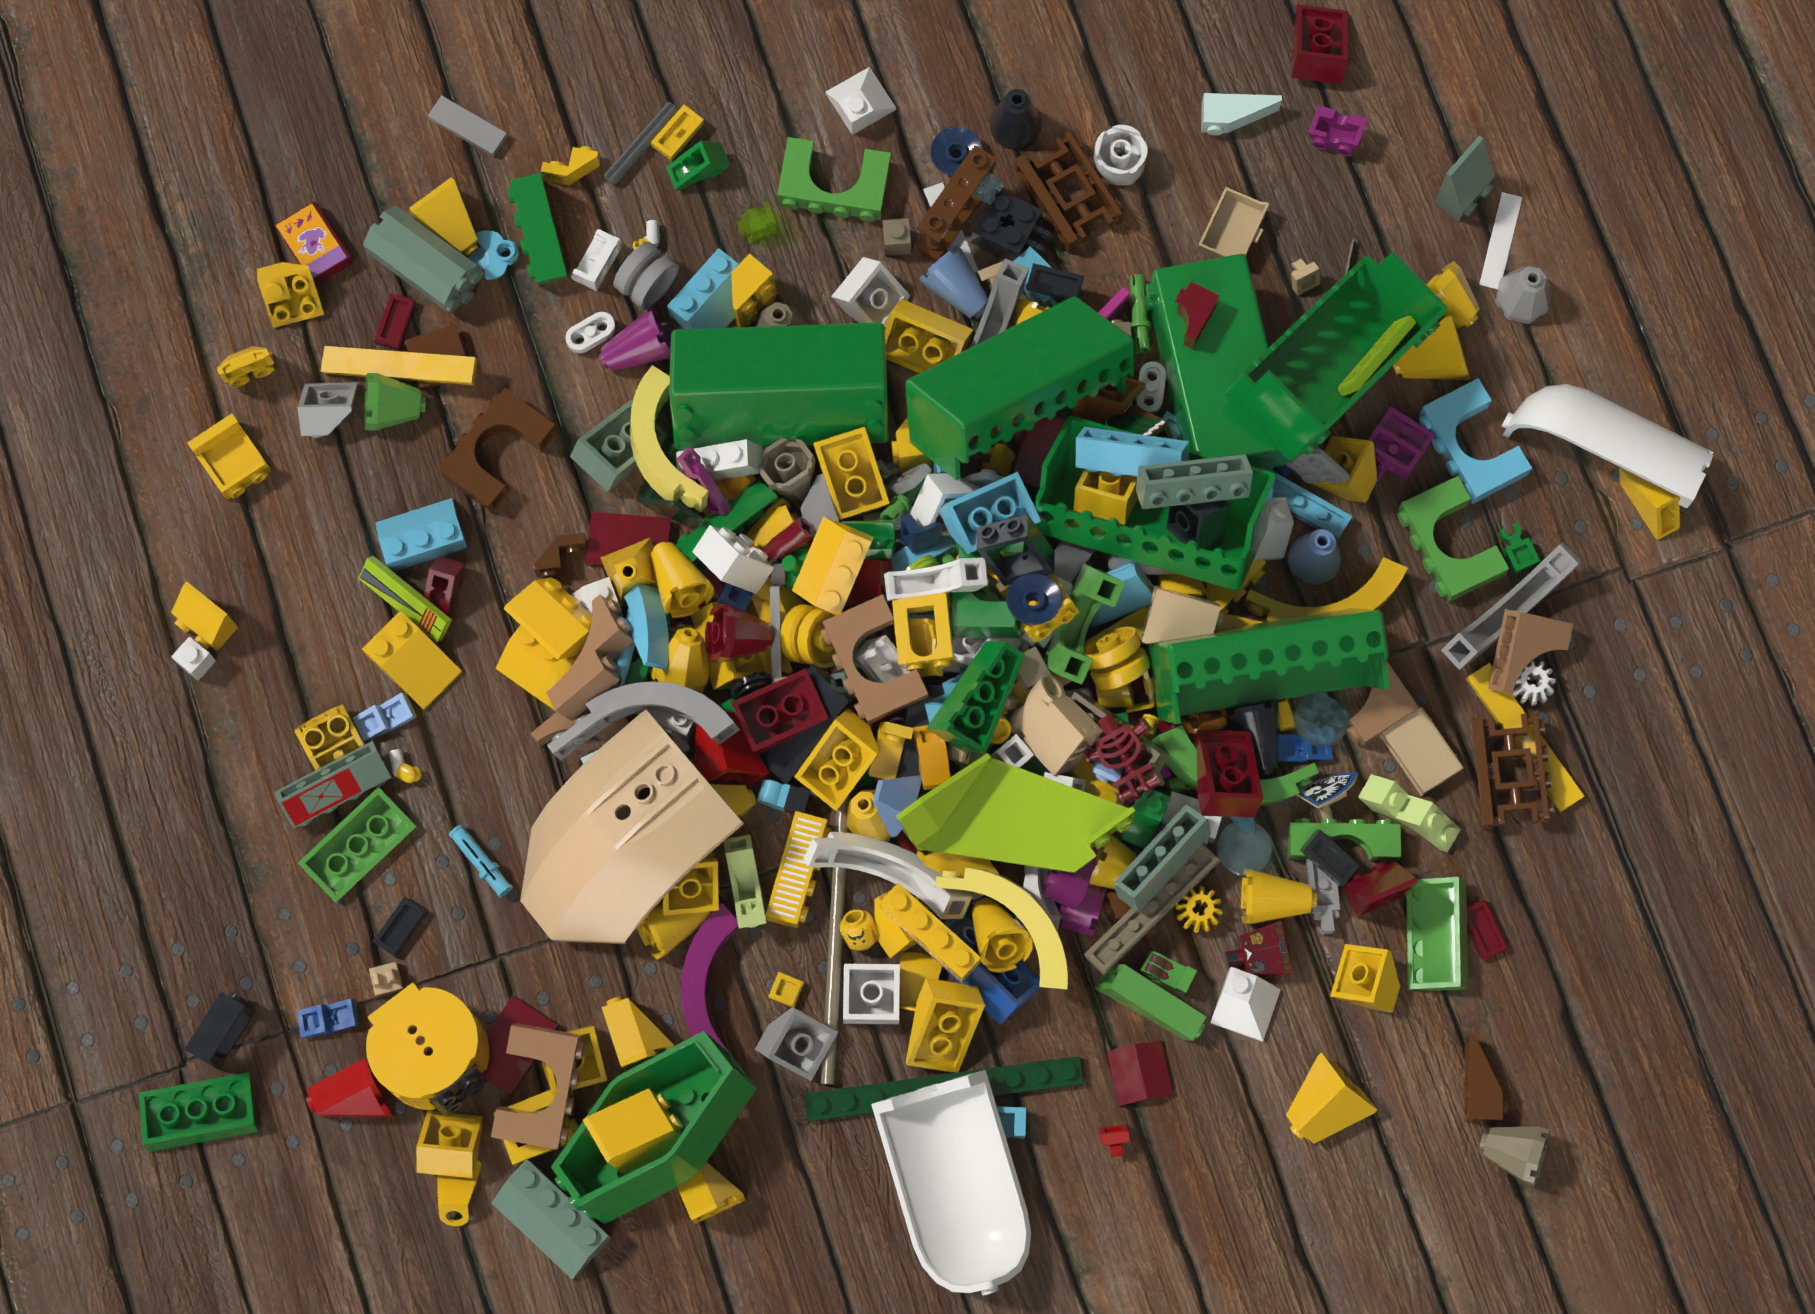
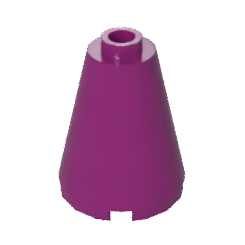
(637, 344)

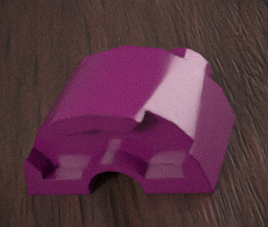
(1336, 131)
(1085, 915)

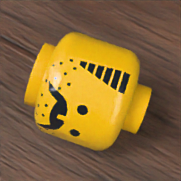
(858, 930)

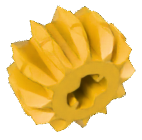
(1208, 915)

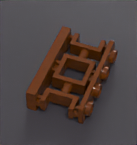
(1051, 201)
(1490, 772)

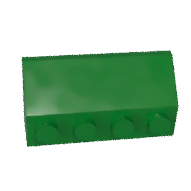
(741, 518)

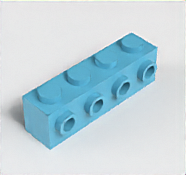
(1125, 452)

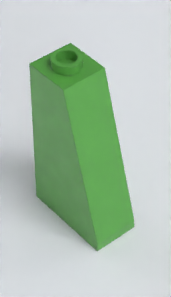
(1151, 1002)

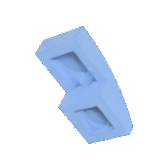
(384, 718)

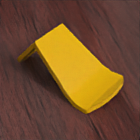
(913, 971)
(455, 1195)

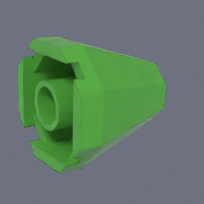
(390, 402)

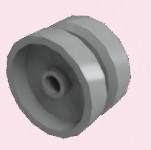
(646, 275)

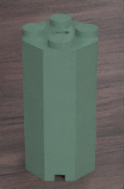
(422, 259)

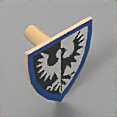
(1327, 790)

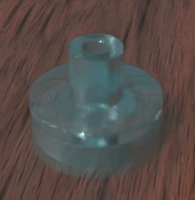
(888, 471)

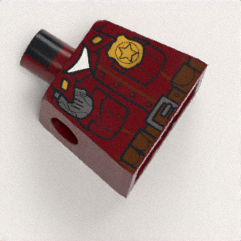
(1262, 952)

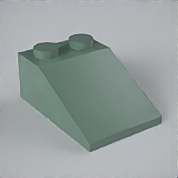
(1467, 181)
(607, 449)

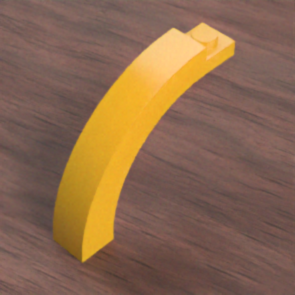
(1370, 596)

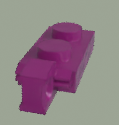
(695, 470)

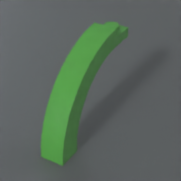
(1184, 765)

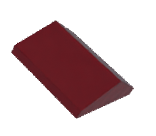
(1139, 1072)

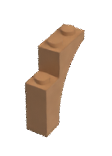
(594, 668)

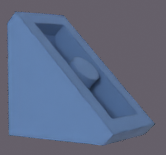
(893, 797)

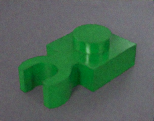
(1520, 552)

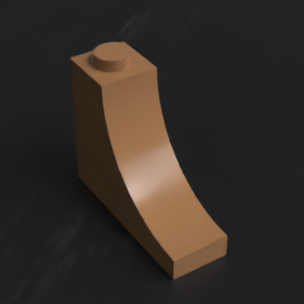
(1522, 640)
(1381, 711)
(559, 723)

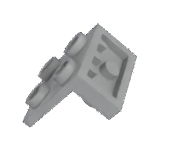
(1318, 468)

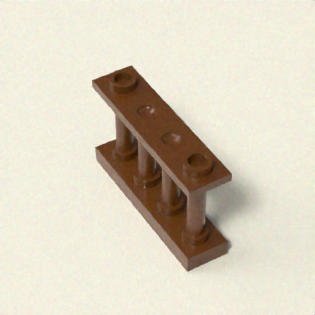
(954, 205)

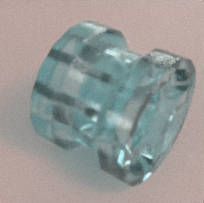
(988, 188)

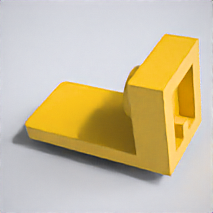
(890, 744)

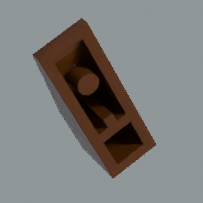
(1482, 1091)

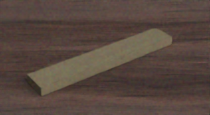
(1136, 925)

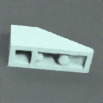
(1231, 111)

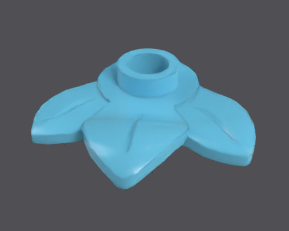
(489, 256)

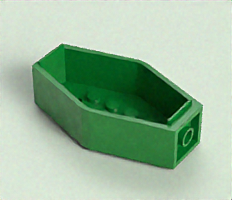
(685, 1079)

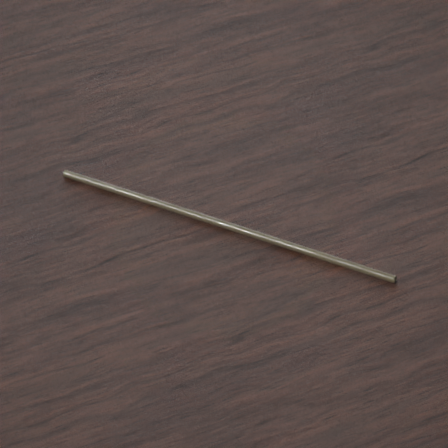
(835, 944)

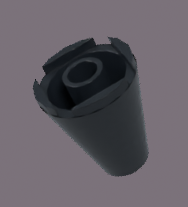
(1015, 121)
(1263, 725)

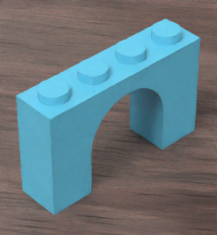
(1479, 477)

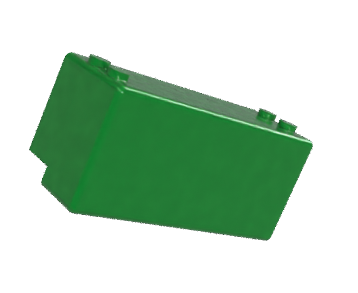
(1220, 356)
(1011, 377)
(1295, 382)
(778, 383)
(1145, 532)
(1269, 662)

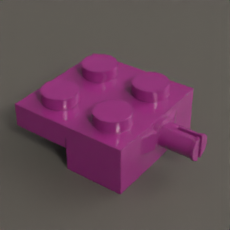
(1399, 443)

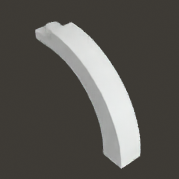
(890, 863)

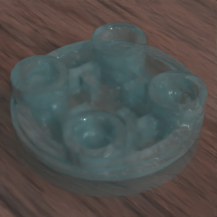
(1320, 720)
(1244, 847)

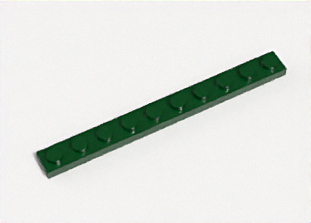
(1002, 1080)

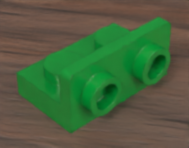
(884, 537)

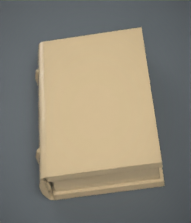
(1421, 751)

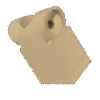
(1054, 726)

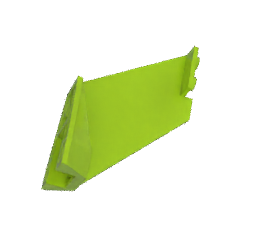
(1013, 818)

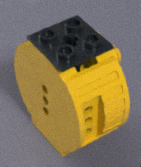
(428, 1049)

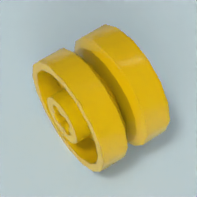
(802, 636)
(1116, 658)

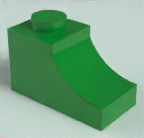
(698, 163)
(1148, 815)

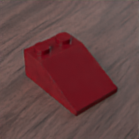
(1320, 44)
(779, 711)
(1227, 774)
(1378, 888)

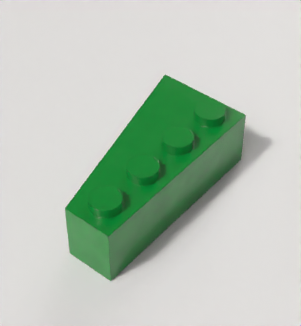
(538, 229)
(978, 698)

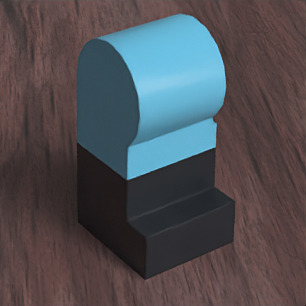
(784, 797)

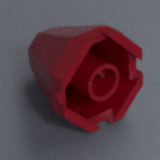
(735, 634)

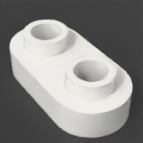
(589, 332)
(1154, 389)

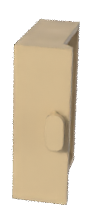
(1233, 225)

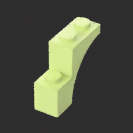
(1417, 814)

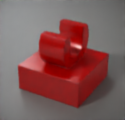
(1114, 1137)

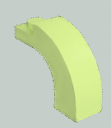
(745, 881)

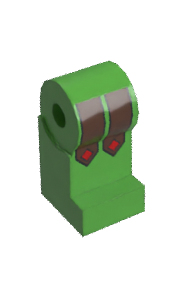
(1168, 972)

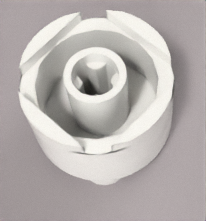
(1117, 169)

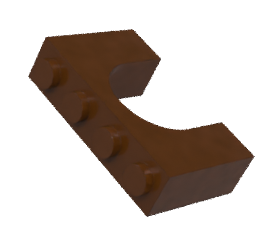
(505, 414)

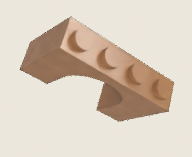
(874, 698)
(560, 1053)

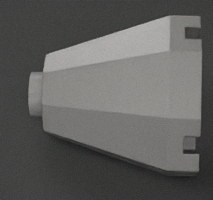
(1524, 294)

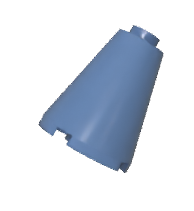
(956, 283)
(1315, 557)

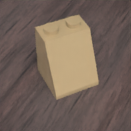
(1179, 616)

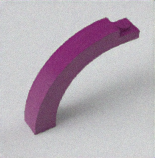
(700, 957)

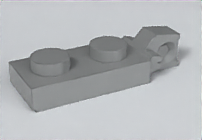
(1327, 897)

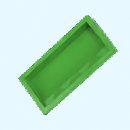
(1437, 935)

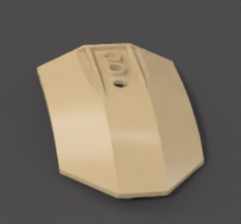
(602, 874)

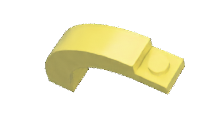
(650, 459)
(1031, 913)

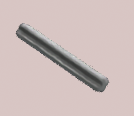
(640, 144)

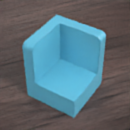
(1013, 1121)

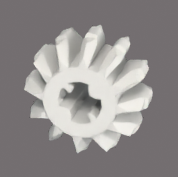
(1537, 691)

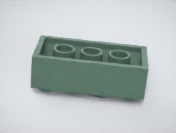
(550, 1219)

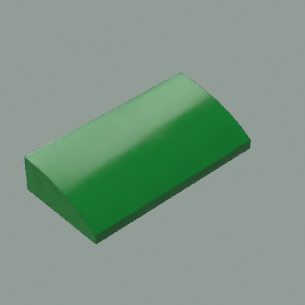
(198, 1112)

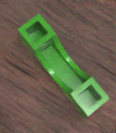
(1378, 840)

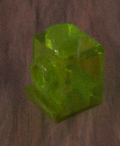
(758, 223)

